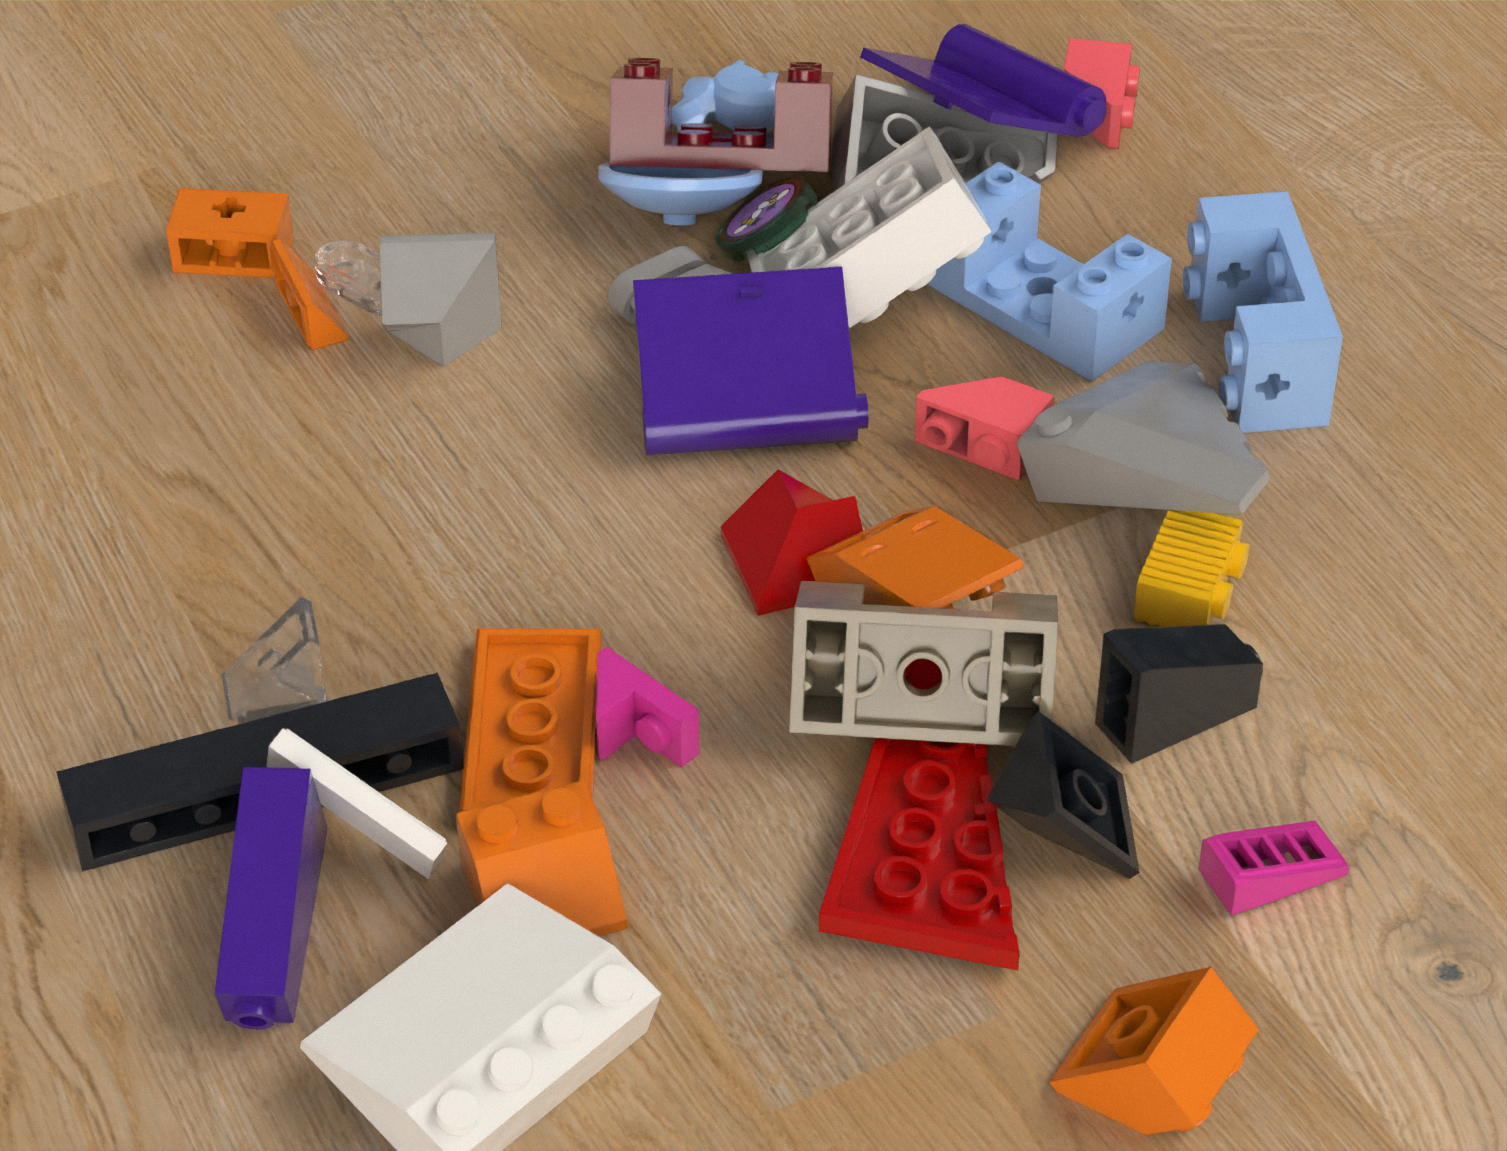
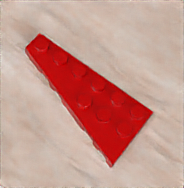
(924, 852)

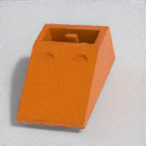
(918, 561)

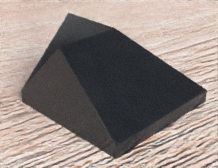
(1067, 796)

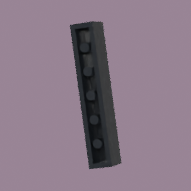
(194, 783)

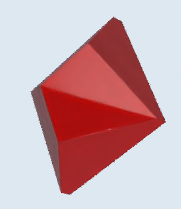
(778, 532)

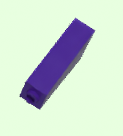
(270, 896)

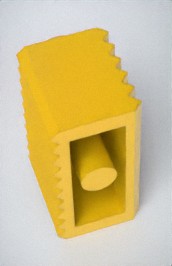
(1190, 570)

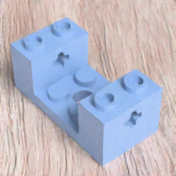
(1083, 312)
(1285, 336)

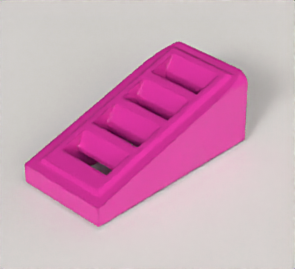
(1246, 889)

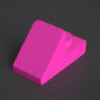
(640, 706)

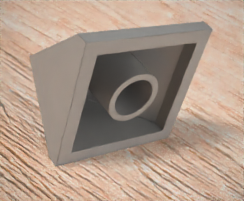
(440, 291)

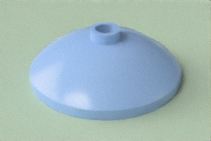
(679, 191)

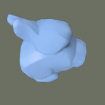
(731, 97)

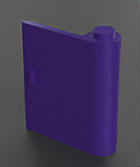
(999, 84)
(746, 361)

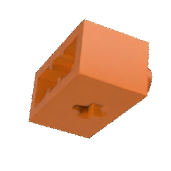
(227, 231)

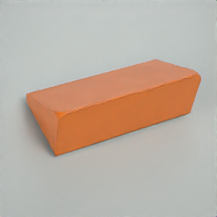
(306, 299)

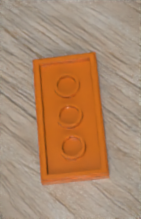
(530, 713)

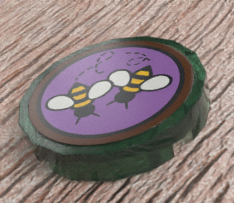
(766, 218)

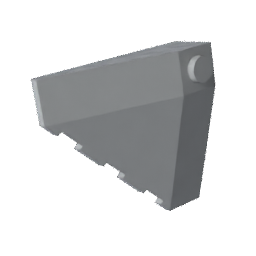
(884, 116)
(1143, 443)

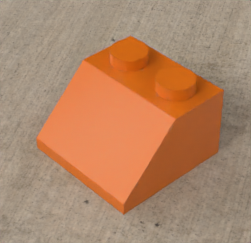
(548, 849)
(1158, 1052)

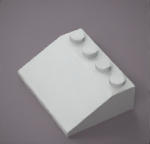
(886, 228)
(485, 1028)

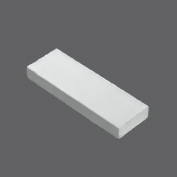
(361, 805)

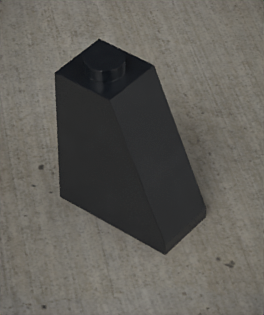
(1172, 684)

